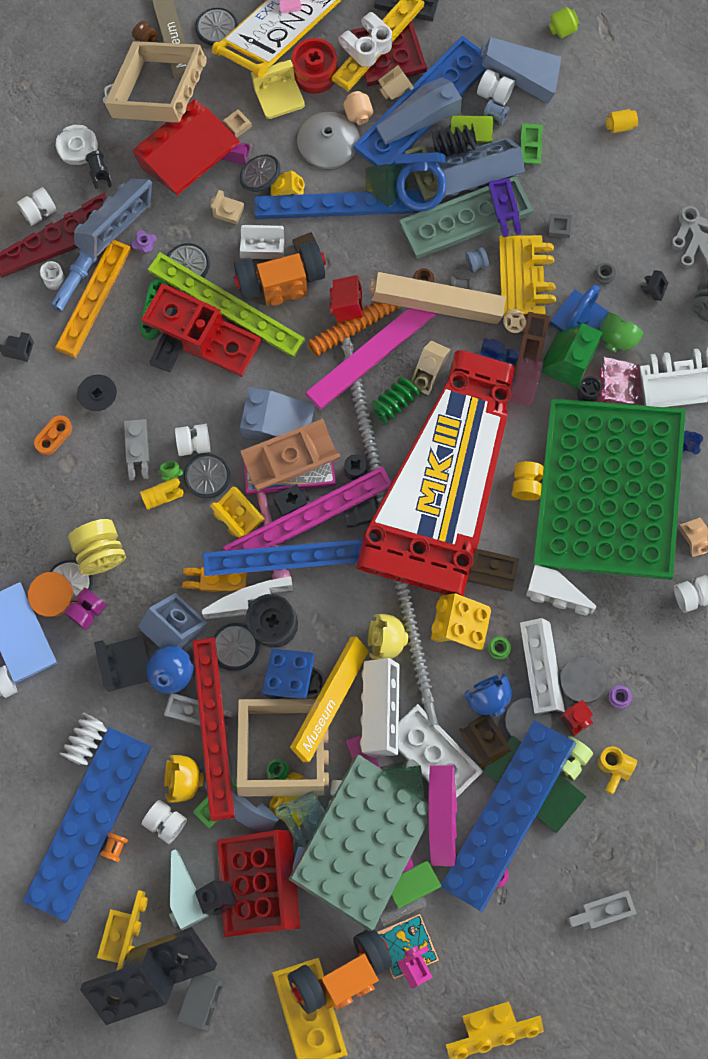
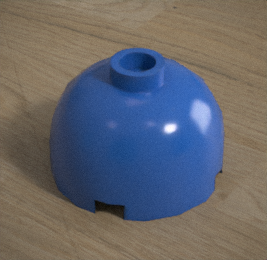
(169, 669)
(490, 696)

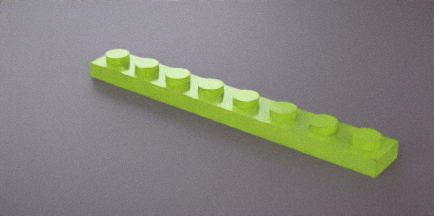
(230, 306)

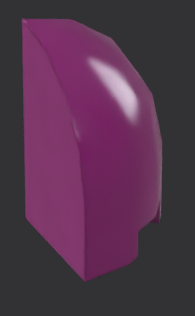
(238, 154)

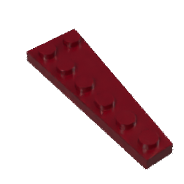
(49, 242)

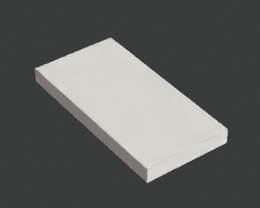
(434, 747)

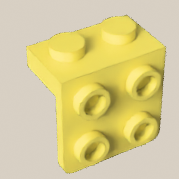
(278, 90)

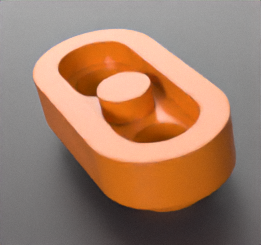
(51, 435)

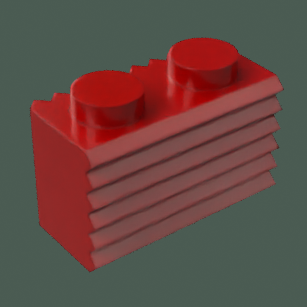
(346, 298)

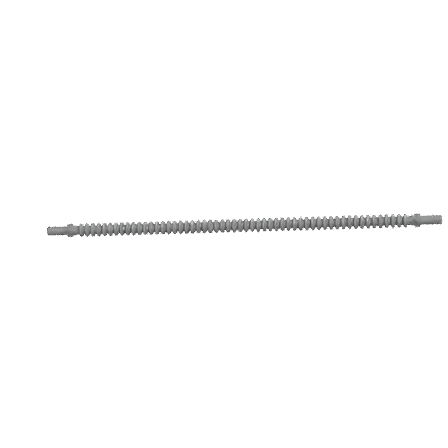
(427, 699)

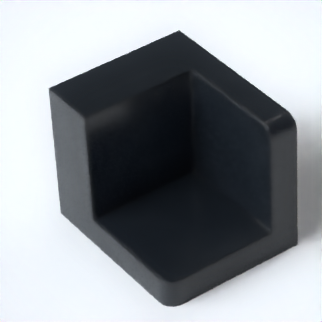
(18, 347)

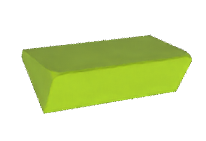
(482, 126)

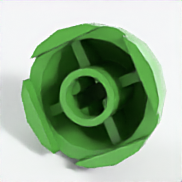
(619, 333)

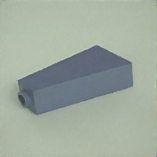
(530, 68)

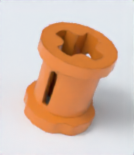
(109, 845)

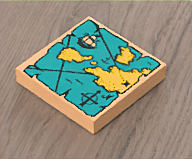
(405, 936)

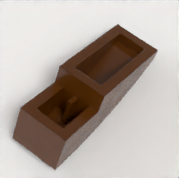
(533, 338)

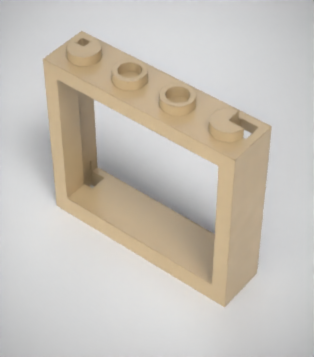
(155, 52)
(276, 787)

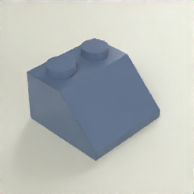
(172, 623)

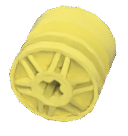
(96, 547)

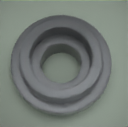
(604, 267)

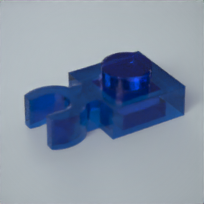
(496, 350)

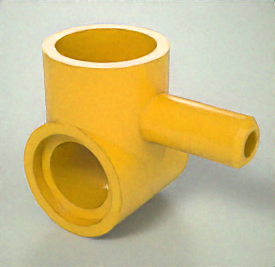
(623, 768)

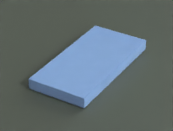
(21, 636)

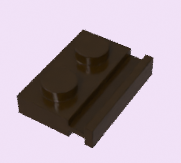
(493, 570)
(485, 740)

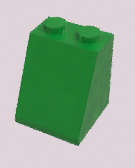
(571, 354)

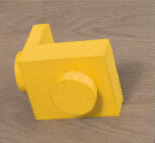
(288, 184)

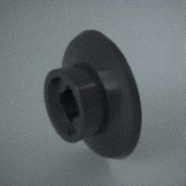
(93, 385)

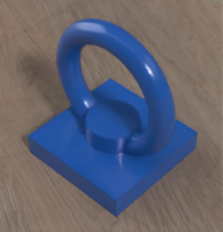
(420, 163)
(579, 310)

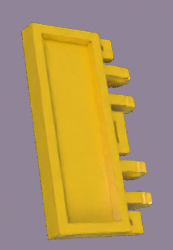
(520, 277)

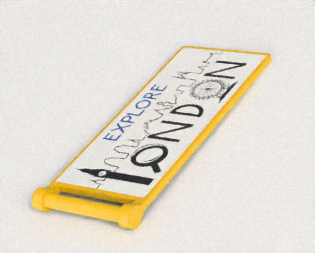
(269, 33)

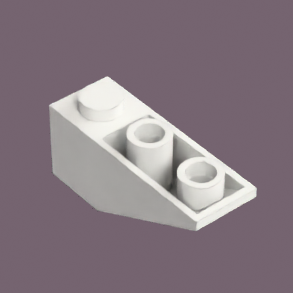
(554, 588)

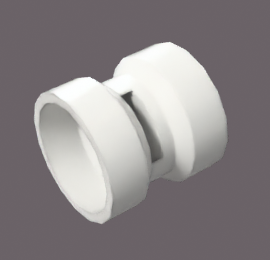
(52, 270)

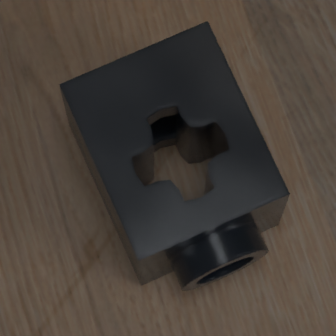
(282, 499)
(215, 897)

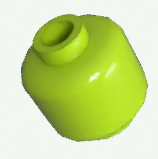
(563, 22)

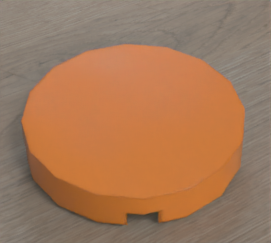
(50, 594)

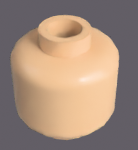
(358, 107)

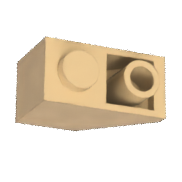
(430, 366)

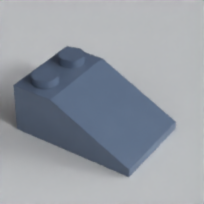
(272, 414)

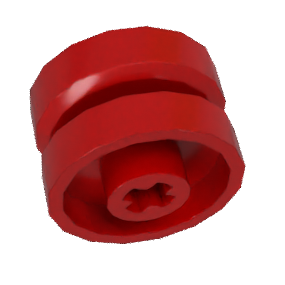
(314, 65)

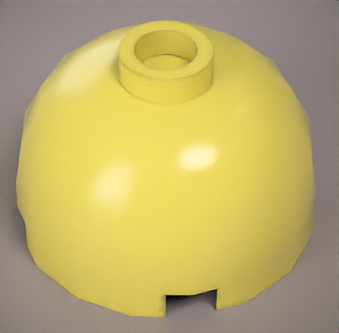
(386, 637)

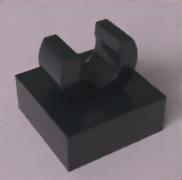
(656, 285)

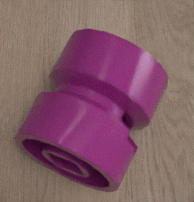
(79, 614)

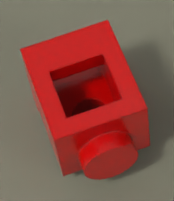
(577, 717)

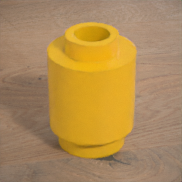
(621, 120)

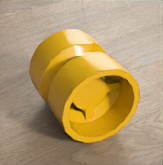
(527, 483)

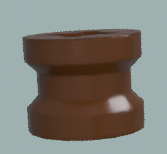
(144, 33)

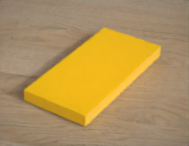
(311, 1034)

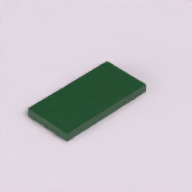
(561, 800)

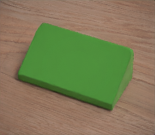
(415, 884)

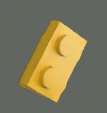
(461, 621)

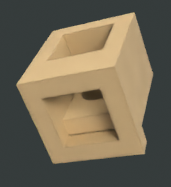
(394, 83)

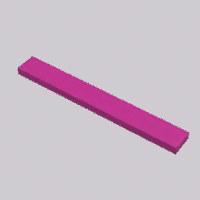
(368, 356)
(314, 512)

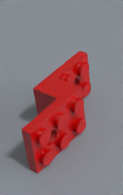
(201, 330)

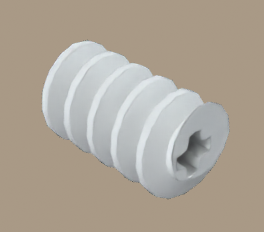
(84, 740)

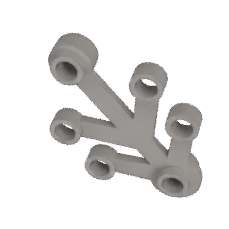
(699, 238)

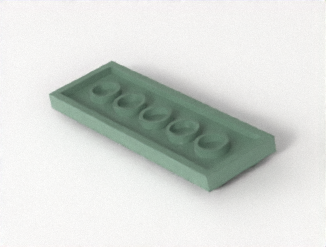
(458, 220)

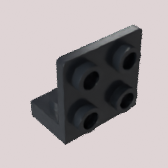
(122, 663)

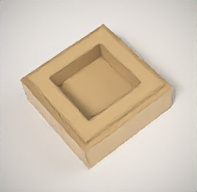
(237, 123)

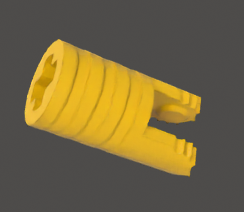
(161, 493)

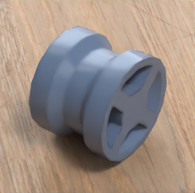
(477, 259)

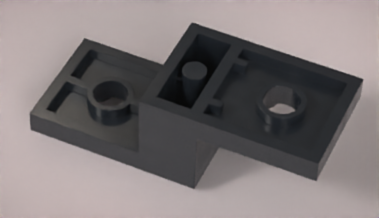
(148, 976)

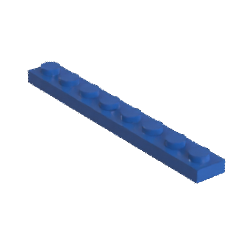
(329, 205)
(282, 557)

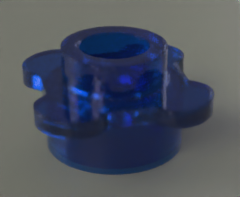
(695, 438)

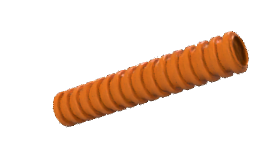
(345, 329)

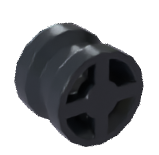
(355, 472)

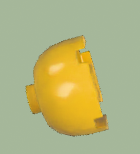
(182, 778)

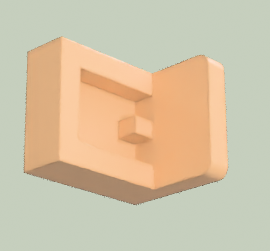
(696, 535)

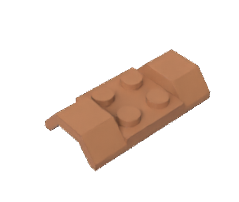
(289, 455)

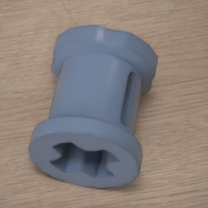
(497, 112)

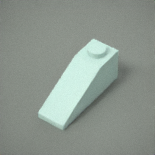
(183, 899)

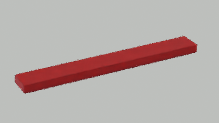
(213, 730)

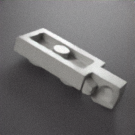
(603, 911)

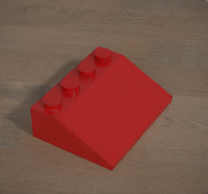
(185, 149)
(258, 877)

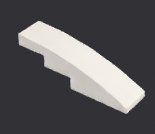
(239, 601)

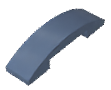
(257, 818)

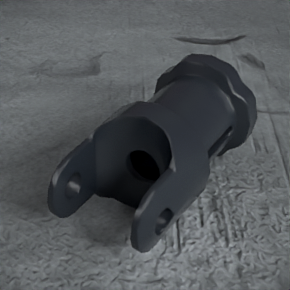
(98, 168)

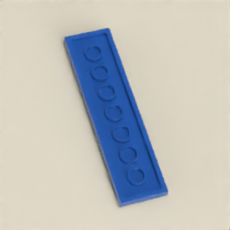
(459, 65)
(508, 815)
(87, 824)

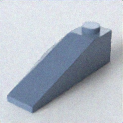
(423, 108)

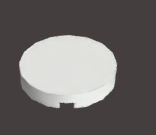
(75, 144)

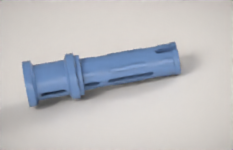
(77, 272)

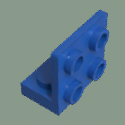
(288, 674)

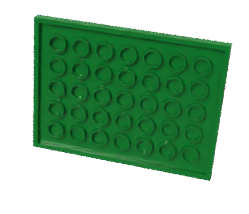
(611, 489)

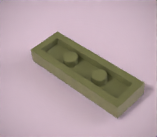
(425, 180)

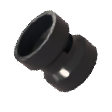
(590, 385)

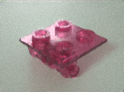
(621, 382)

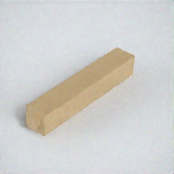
(437, 298)

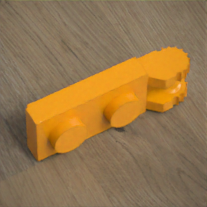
(215, 583)

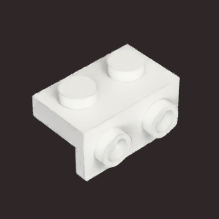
(262, 242)

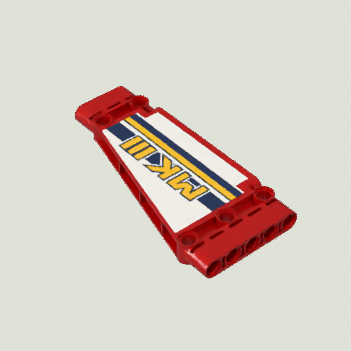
(443, 483)

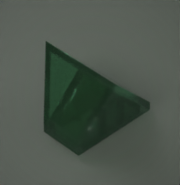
(382, 182)
(406, 774)

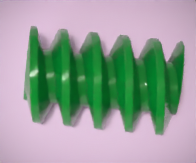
(393, 399)

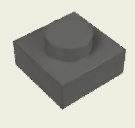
(559, 225)

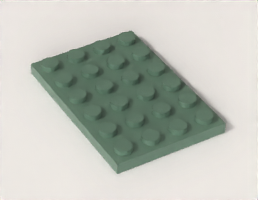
(362, 844)

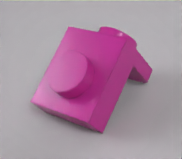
(414, 967)

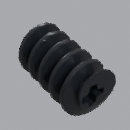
(455, 141)

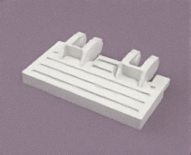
(682, 387)

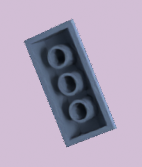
(484, 164)
(113, 217)

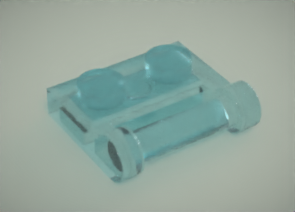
(309, 812)

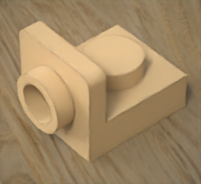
(226, 208)

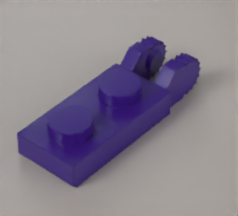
(504, 205)

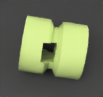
(580, 756)

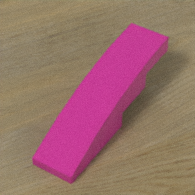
(442, 815)

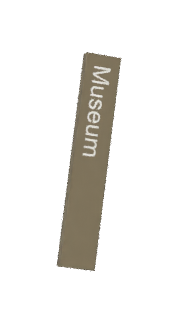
(170, 30)

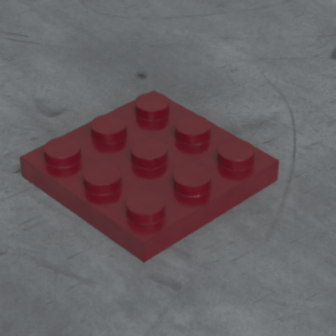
(404, 52)

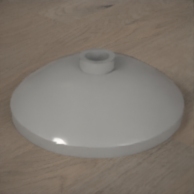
(327, 150)

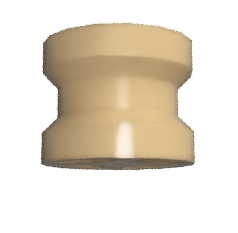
(517, 324)

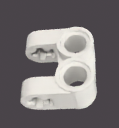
(356, 47)

